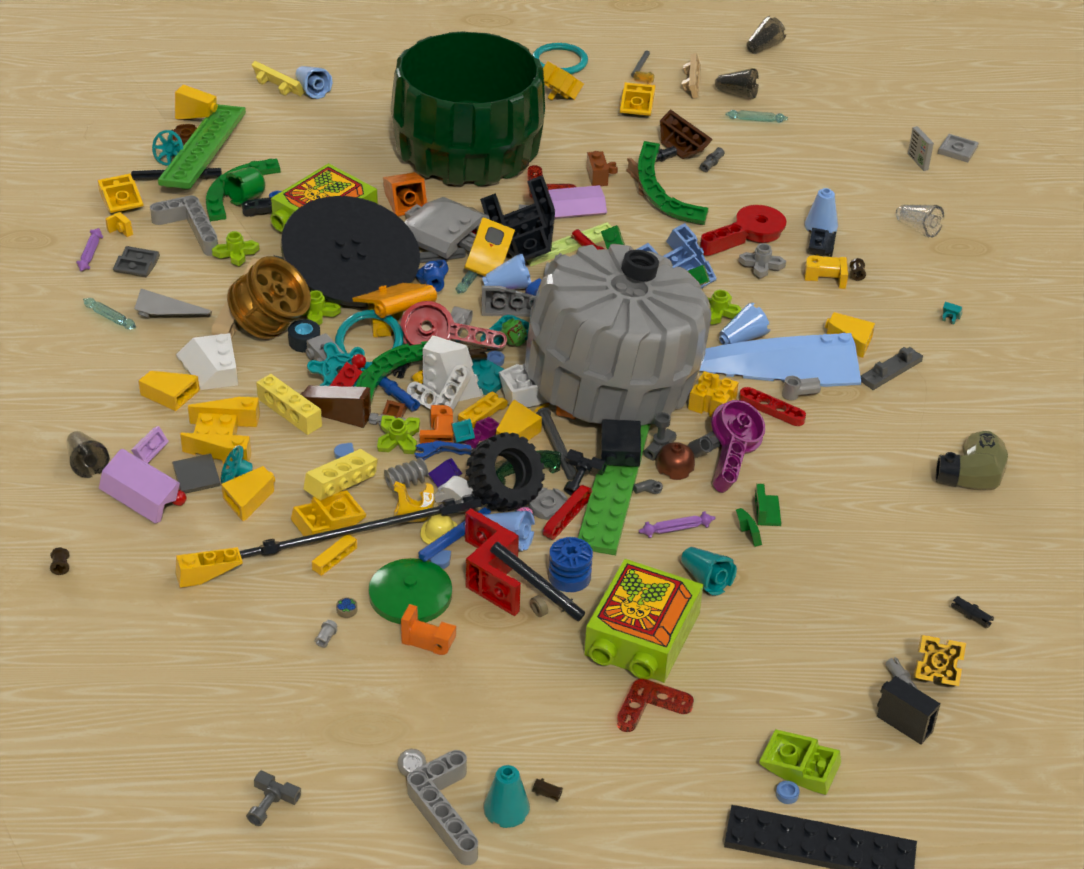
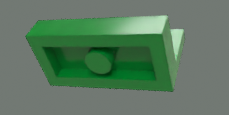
(766, 507)

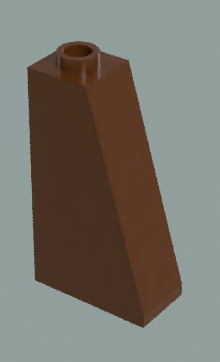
(341, 403)

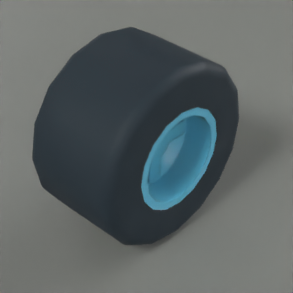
(300, 332)

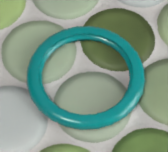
(564, 46)
(367, 314)

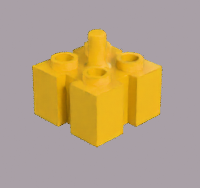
(561, 82)
(711, 393)
(939, 660)

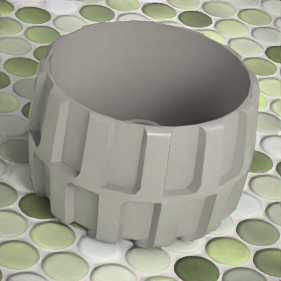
(613, 341)

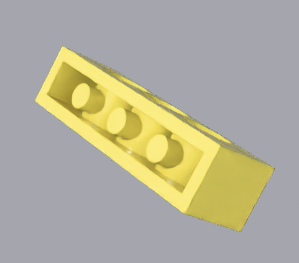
(289, 404)
(340, 474)

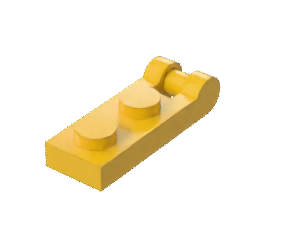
(483, 408)

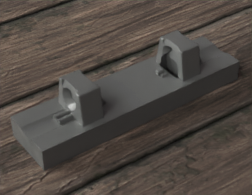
(891, 368)

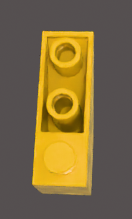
(203, 566)

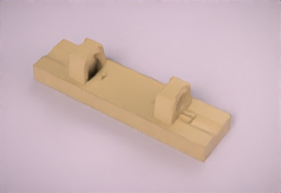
(693, 70)

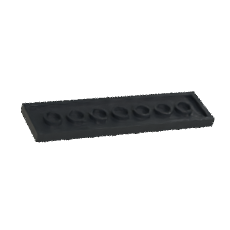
(816, 841)

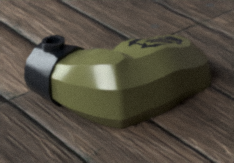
(980, 466)

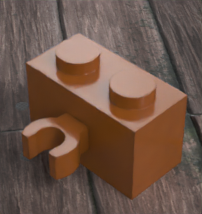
(598, 169)

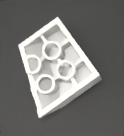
(440, 359)
(210, 360)

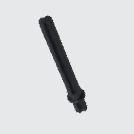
(155, 174)
(538, 581)

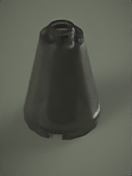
(766, 35)
(739, 83)
(86, 454)

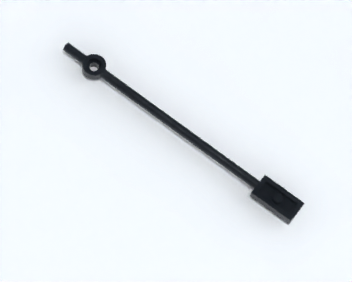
(447, 507)

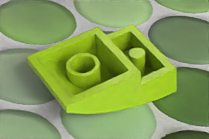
(801, 761)

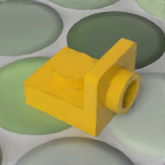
(120, 223)

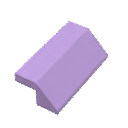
(578, 201)
(138, 485)

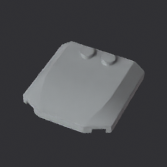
(443, 225)

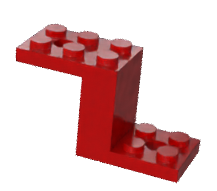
(484, 570)

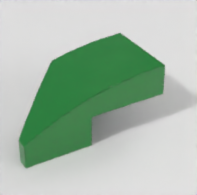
(748, 523)

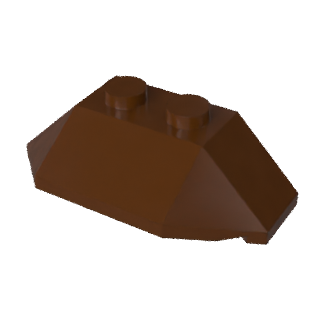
(682, 135)

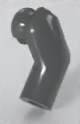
(649, 486)

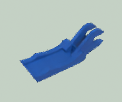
(437, 447)

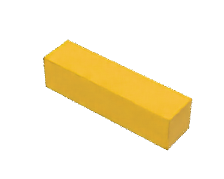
(334, 554)

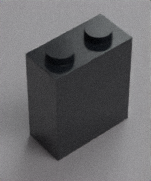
(621, 442)
(908, 709)

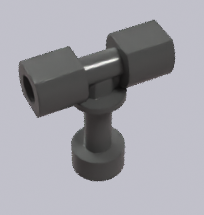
(663, 437)
(273, 793)

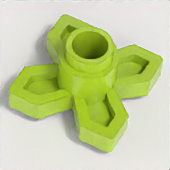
(235, 248)
(722, 306)
(320, 308)
(398, 433)

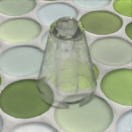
(921, 218)

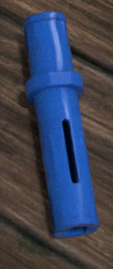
(402, 396)

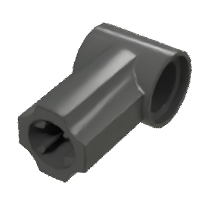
(704, 444)

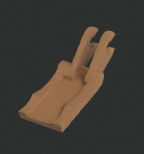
(633, 171)

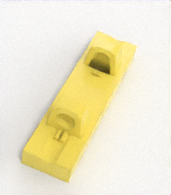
(284, 82)

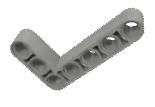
(192, 210)
(424, 791)

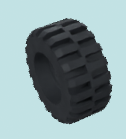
(525, 464)

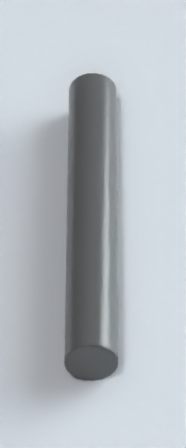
(641, 62)

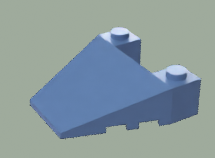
(685, 251)

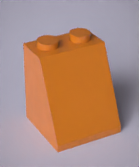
(405, 192)

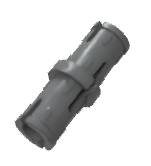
(716, 155)

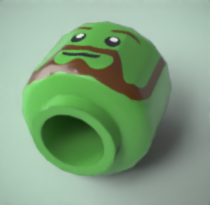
(514, 332)

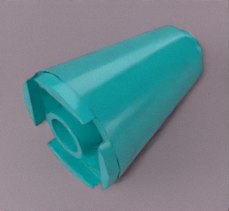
(710, 569)
(507, 798)

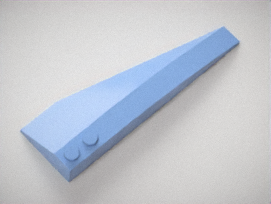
(809, 356)

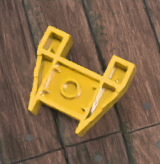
(218, 426)

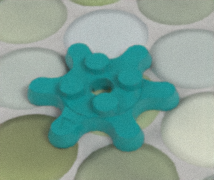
(334, 361)

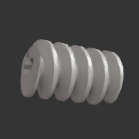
(406, 473)

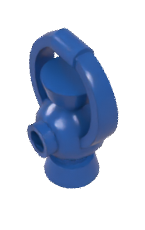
(433, 274)

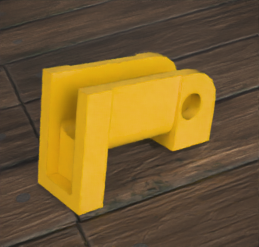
(827, 267)

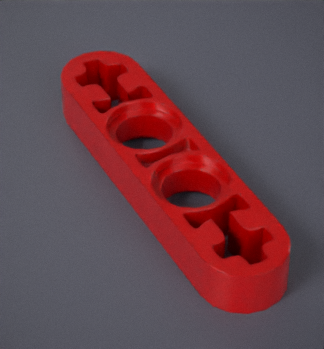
(791, 415)
(567, 512)

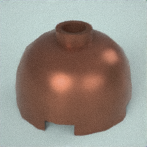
(675, 460)

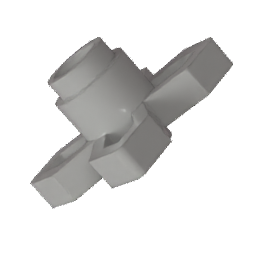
(762, 260)

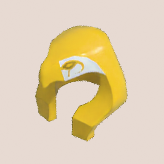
(408, 505)

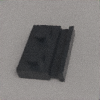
(821, 242)

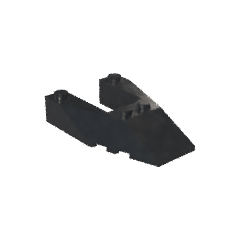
(532, 223)

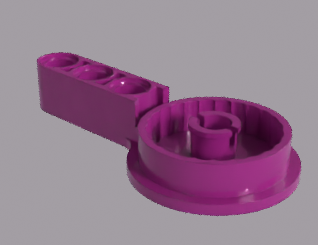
(735, 440)

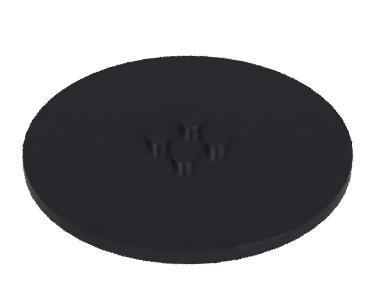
(349, 247)

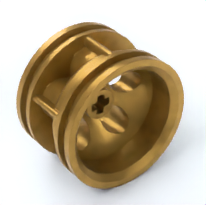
(268, 297)

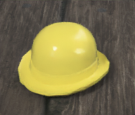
(436, 527)

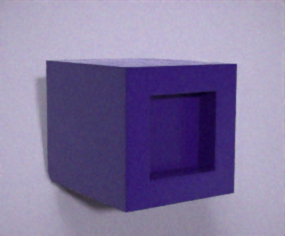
(444, 472)

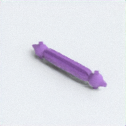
(89, 249)
(677, 524)

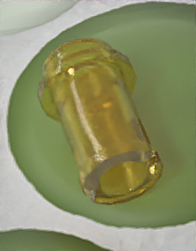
(643, 76)

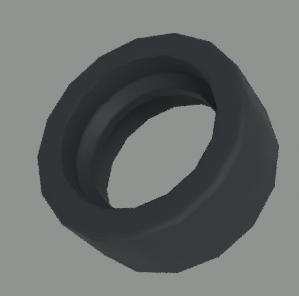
(632, 262)

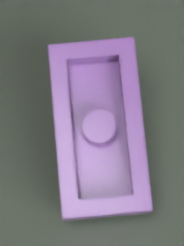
(150, 445)

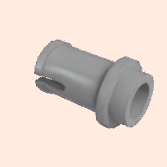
(328, 629)

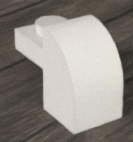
(453, 488)

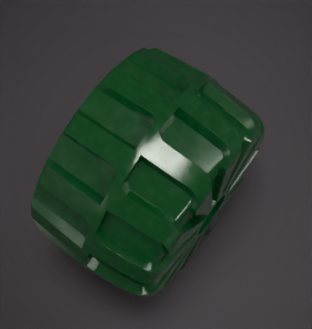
(468, 107)

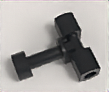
(583, 466)

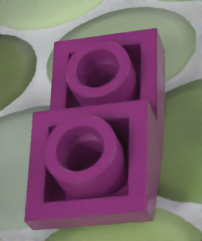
(483, 430)

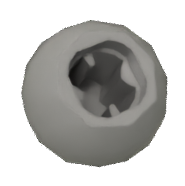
(410, 760)

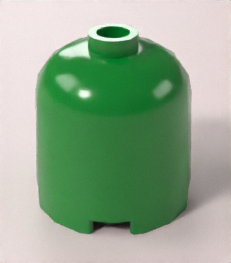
(244, 185)

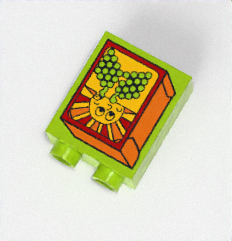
(319, 184)
(643, 620)

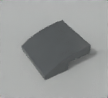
(136, 261)
(196, 473)

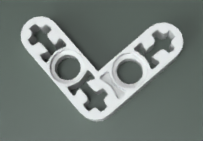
(440, 399)

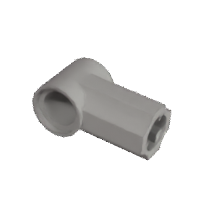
(461, 316)
(795, 386)

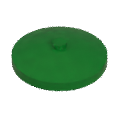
(410, 583)

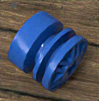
(570, 564)

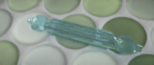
(756, 116)
(466, 281)
(109, 313)

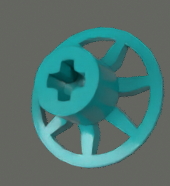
(170, 147)
(237, 466)

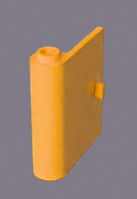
(397, 297)

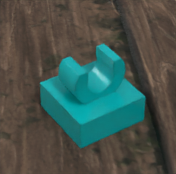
(952, 310)
(463, 430)

